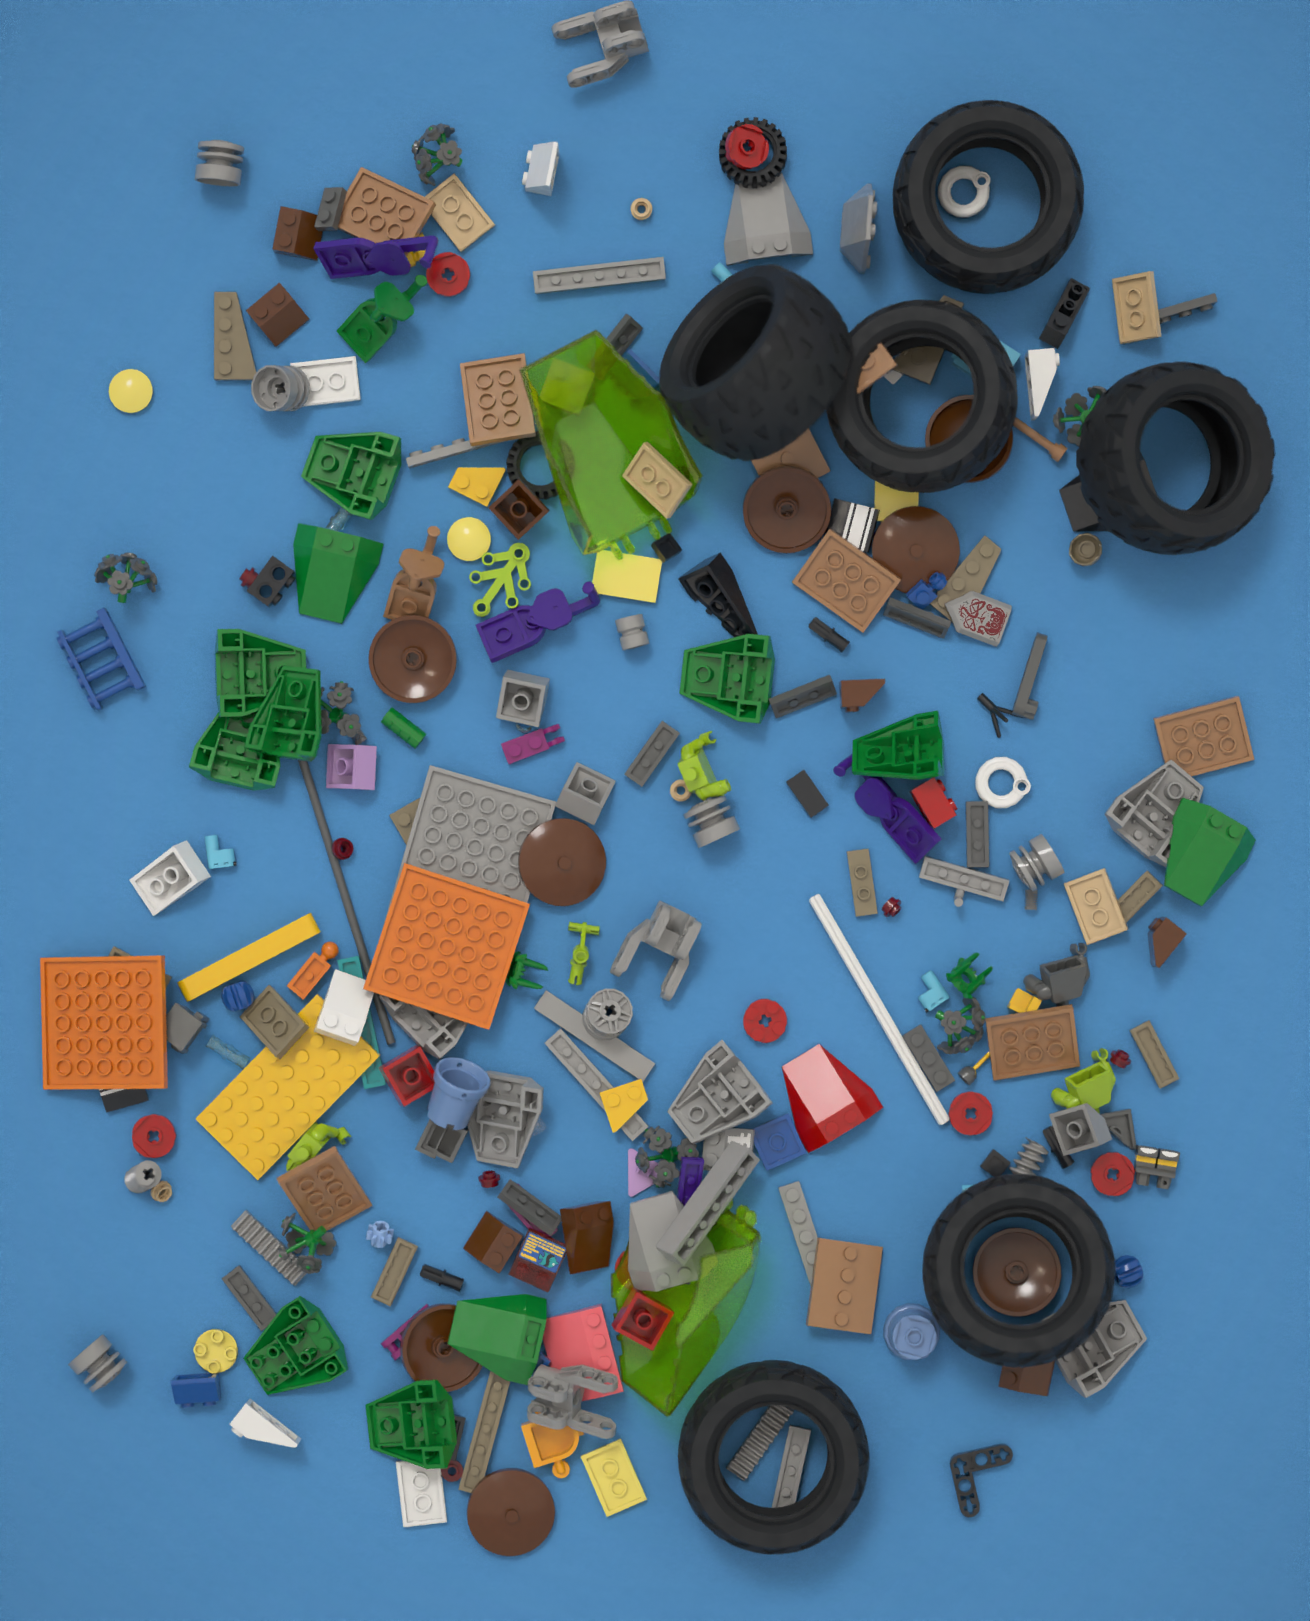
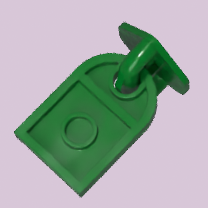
(377, 318)

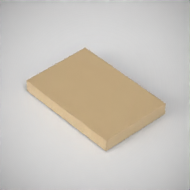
(459, 213)
(1136, 307)
(657, 480)
(1096, 906)

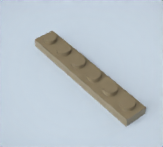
(484, 1432)

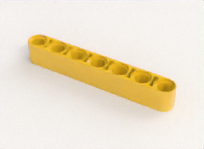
(248, 957)

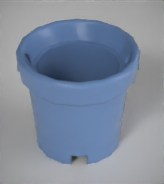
(456, 1092)
(911, 1331)

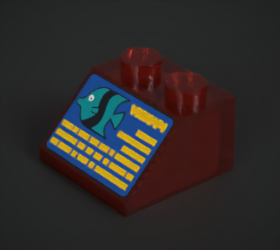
(538, 1260)

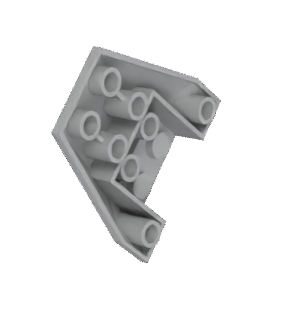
(857, 227)

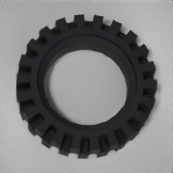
(764, 175)
(514, 472)

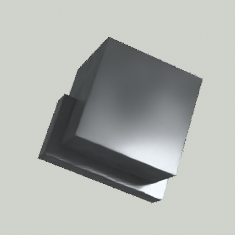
(183, 1027)
(441, 1141)

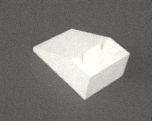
(542, 168)
(1040, 371)
(169, 877)
(344, 1008)
(260, 1425)

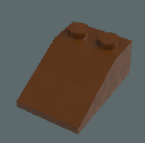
(587, 1235)

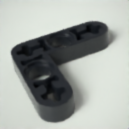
(971, 1466)

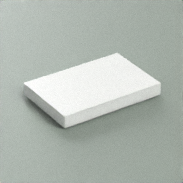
(331, 380)
(420, 1495)

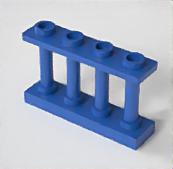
(112, 641)

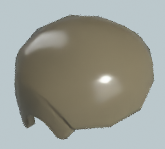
(1085, 549)

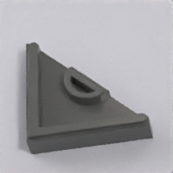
(1121, 1127)

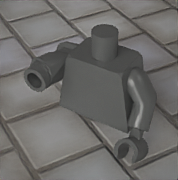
(1061, 978)

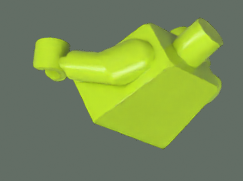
(698, 772)
(1088, 1085)
(313, 1142)

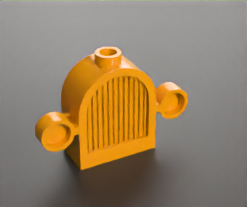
(550, 1446)

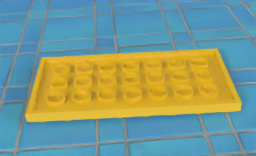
(283, 1097)

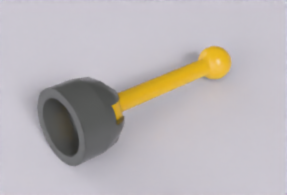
(968, 1074)

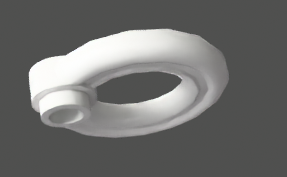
(977, 204)
(1014, 769)

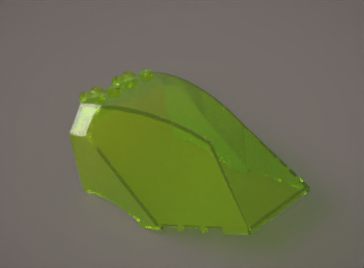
(591, 423)
(702, 1313)

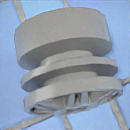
(219, 163)
(280, 388)
(711, 821)
(1036, 862)
(603, 1026)
(98, 1363)

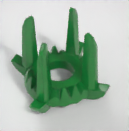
(517, 968)
(963, 968)

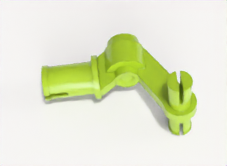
(580, 951)

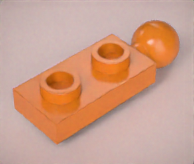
(313, 970)

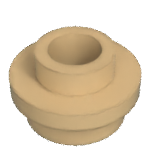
(641, 202)
(673, 791)
(161, 1191)

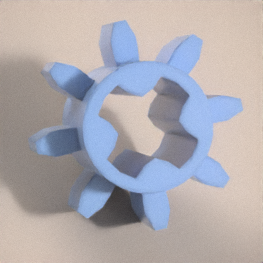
(379, 1234)

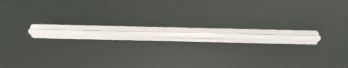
(879, 1009)

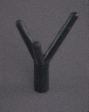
(993, 709)

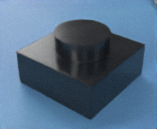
(666, 547)
(995, 1163)

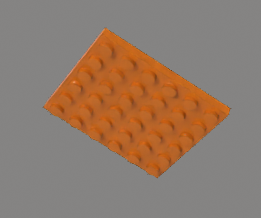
(446, 946)
(104, 1022)

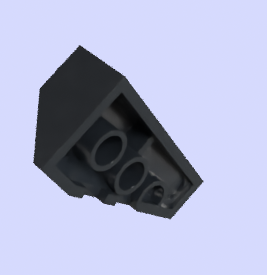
(718, 590)

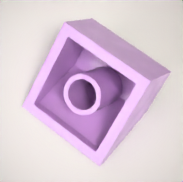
(351, 767)

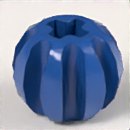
(237, 996)
(1128, 1271)

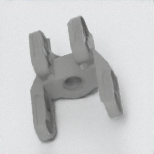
(618, 34)
(667, 931)
(562, 1396)

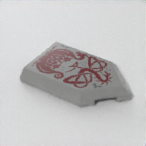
(979, 617)

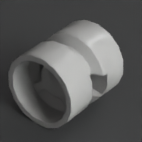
(632, 632)

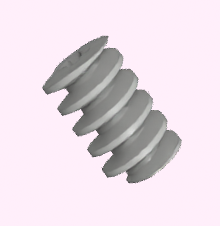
(1029, 1158)
(143, 1177)

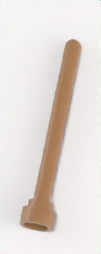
(1055, 450)

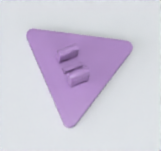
(637, 1178)

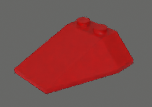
(826, 1097)

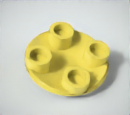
(130, 391)
(468, 539)
(216, 1351)

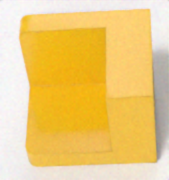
(1023, 1001)

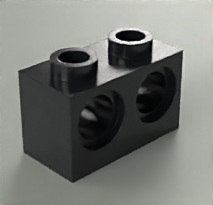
(266, 578)

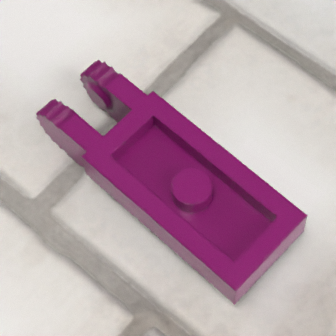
(530, 744)

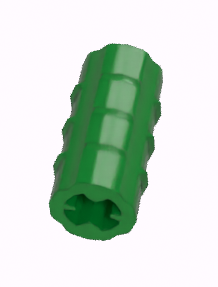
(403, 728)

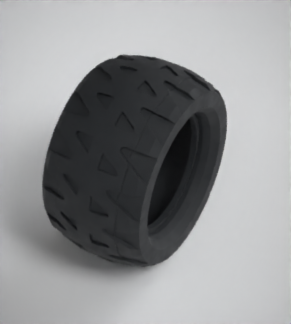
(1038, 147)
(755, 362)
(973, 444)
(1237, 447)
(1073, 1223)
(786, 1527)

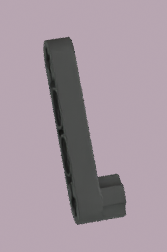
(1023, 705)

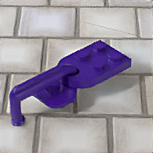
(364, 257)
(510, 630)
(896, 814)

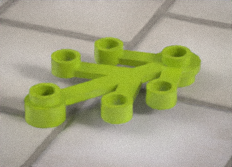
(502, 576)

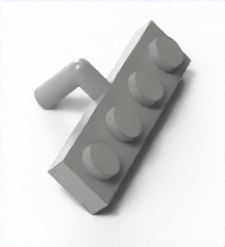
(963, 879)

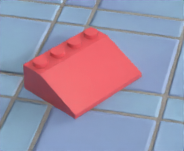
(582, 1339)

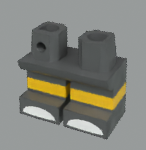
(1164, 1168)

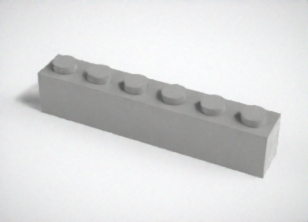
(707, 1203)

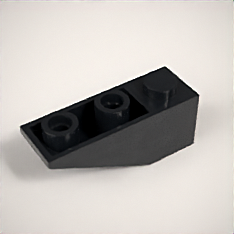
(1064, 313)

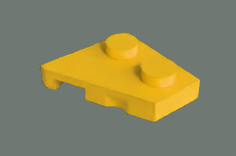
(477, 483)
(623, 1102)

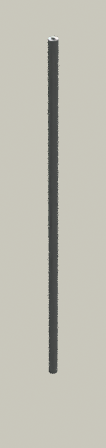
(344, 895)

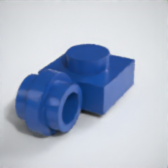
(923, 593)

